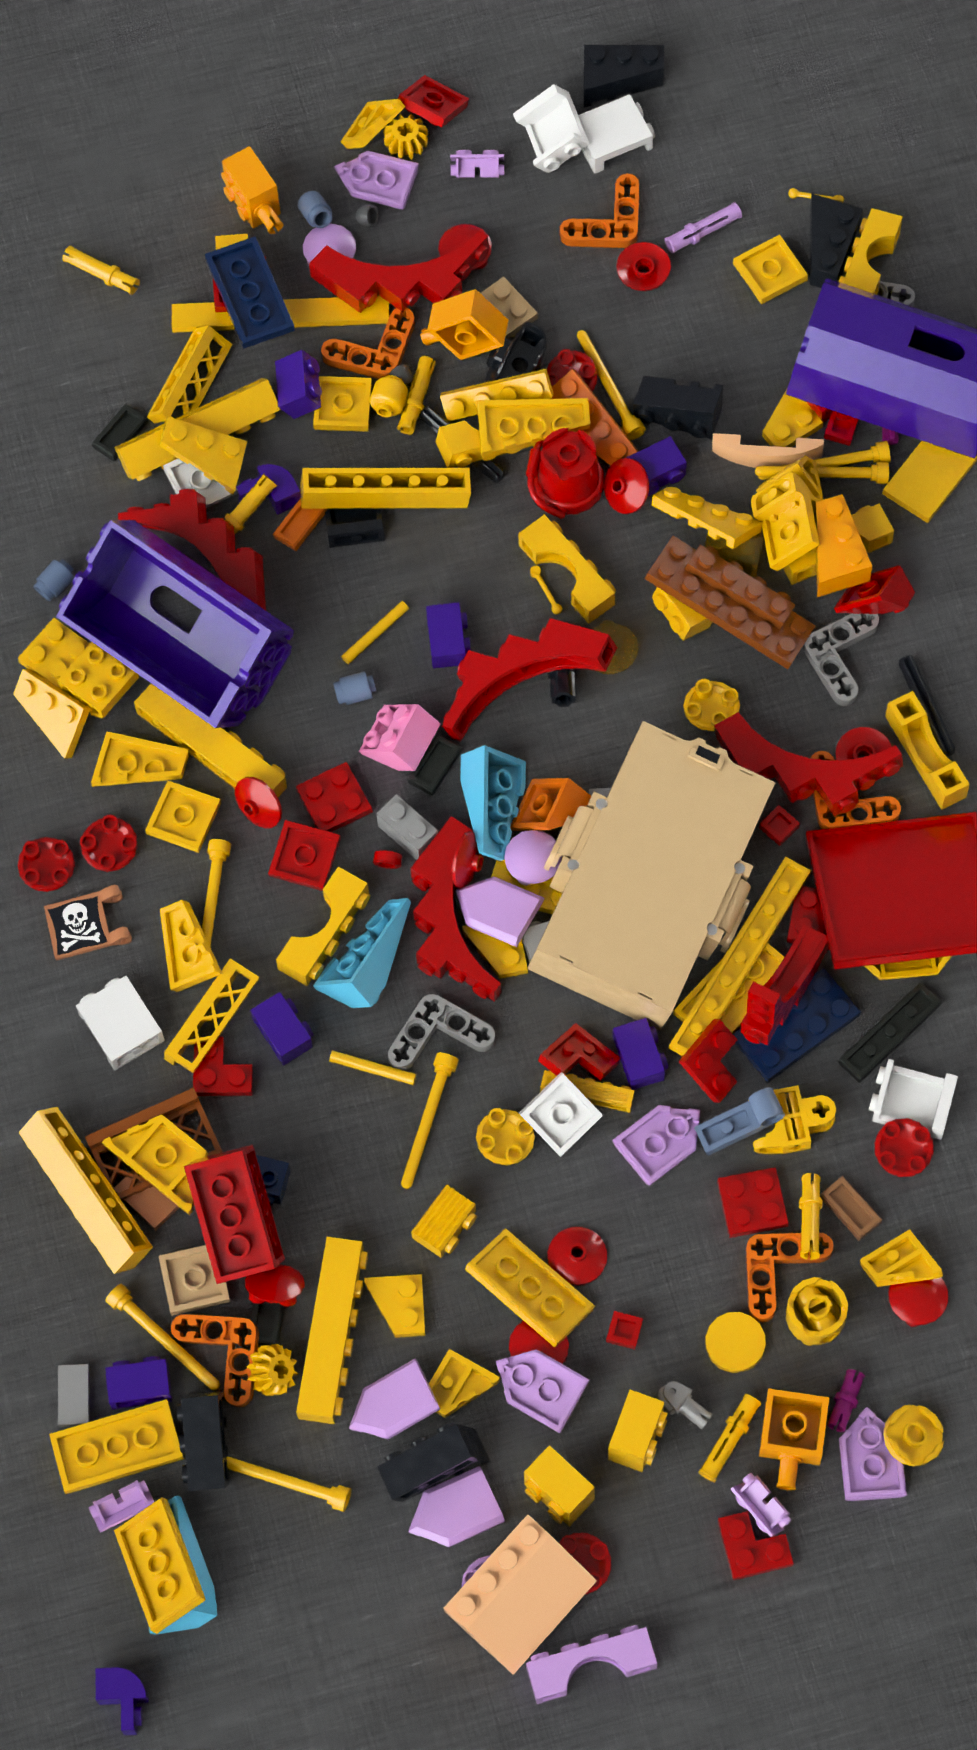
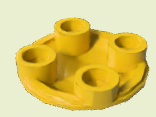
(710, 703)
(504, 1137)

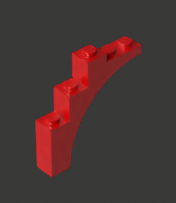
(401, 286)
(214, 539)
(487, 677)
(800, 776)
(435, 914)
(773, 1001)

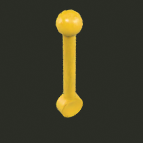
(794, 193)
(535, 572)

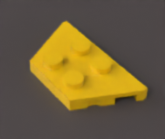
(159, 1156)

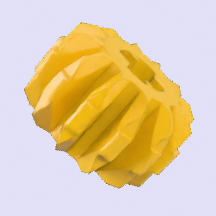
(406, 136)
(272, 1370)

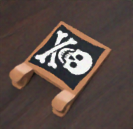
(81, 924)

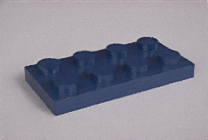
(249, 292)
(816, 1018)

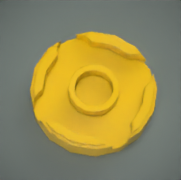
(735, 1342)
(913, 1435)

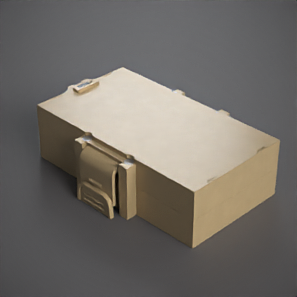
(651, 875)

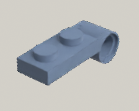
(740, 1122)

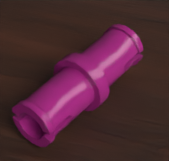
(846, 1400)

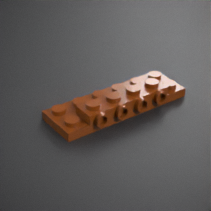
(731, 599)

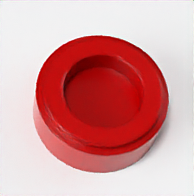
(387, 859)

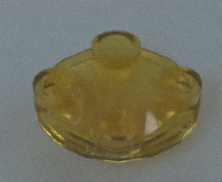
(626, 646)

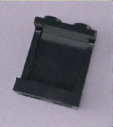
(354, 526)

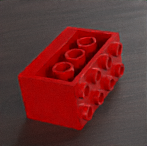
(234, 1214)

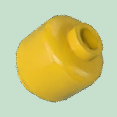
(389, 396)

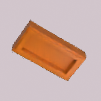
(298, 525)

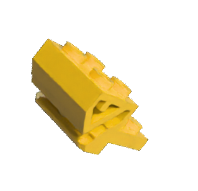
(787, 512)
(78, 667)

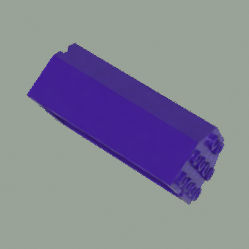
(862, 367)
(215, 668)

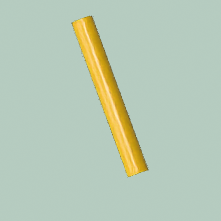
(375, 632)
(372, 1067)

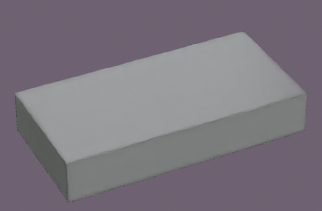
(73, 1395)

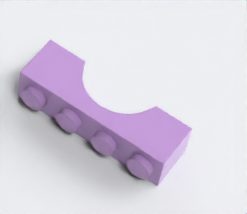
(628, 1652)

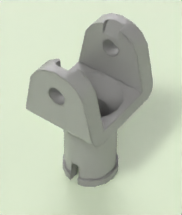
(679, 1400)

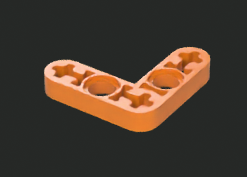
(619, 224)
(381, 355)
(866, 804)
(766, 1263)
(228, 1338)

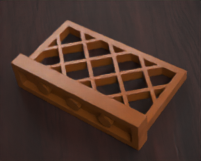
(173, 1109)

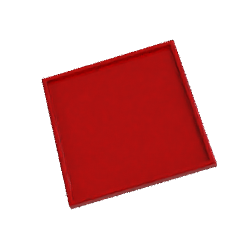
(897, 889)

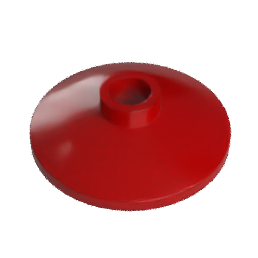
(647, 257)
(626, 485)
(861, 742)
(258, 802)
(466, 861)
(577, 1269)

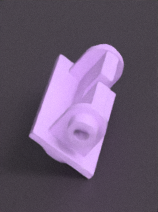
(487, 162)
(111, 1511)
(769, 1516)

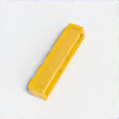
(598, 1093)

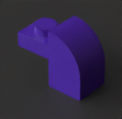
(283, 496)
(124, 1688)

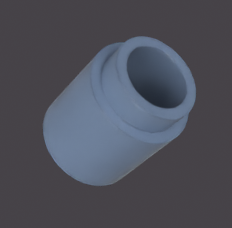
(315, 209)
(54, 579)
(354, 688)

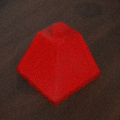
(884, 593)

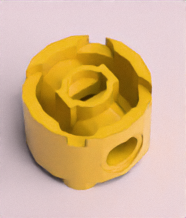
(816, 1311)

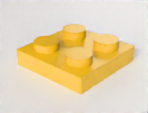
(770, 269)
(343, 404)
(183, 816)

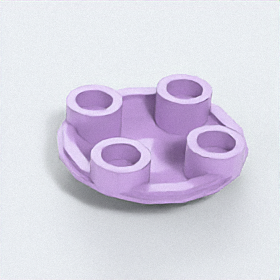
(333, 236)
(527, 856)

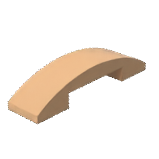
(729, 448)

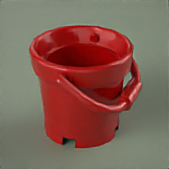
(565, 473)

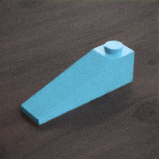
(491, 792)
(366, 966)
(208, 1609)

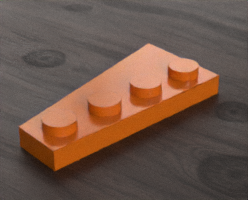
(605, 432)

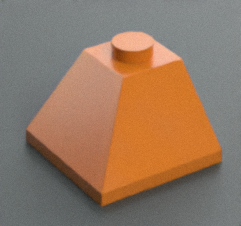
(549, 804)

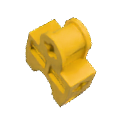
(804, 1119)

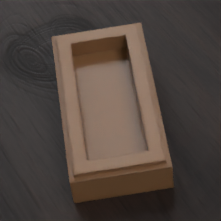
(850, 1208)

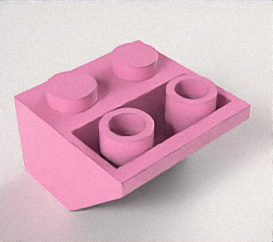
(400, 736)

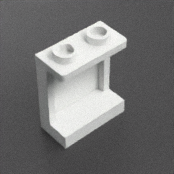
(552, 128)
(614, 131)
(120, 1022)
(913, 1096)

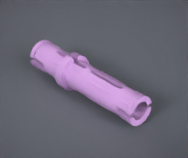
(678, 241)

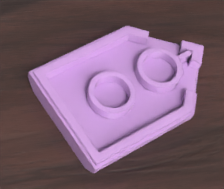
(379, 178)
(498, 908)
(659, 1141)
(541, 1387)
(394, 1402)
(866, 1462)
(457, 1509)

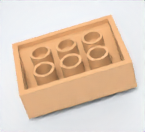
(520, 1594)

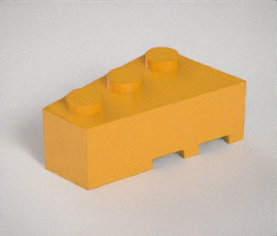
(841, 553)

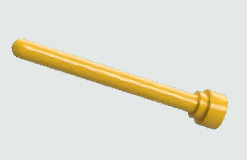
(630, 423)
(876, 453)
(877, 472)
(218, 851)
(444, 1066)
(121, 1299)
(335, 1496)

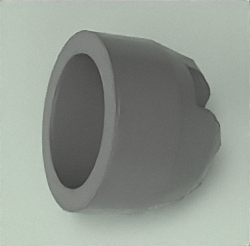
(367, 215)
(403, 372)

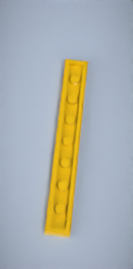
(303, 312)
(742, 953)

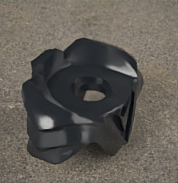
(527, 345)

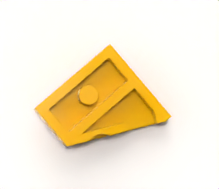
(371, 121)
(789, 421)
(503, 957)
(900, 1262)
(400, 1303)
(459, 1382)

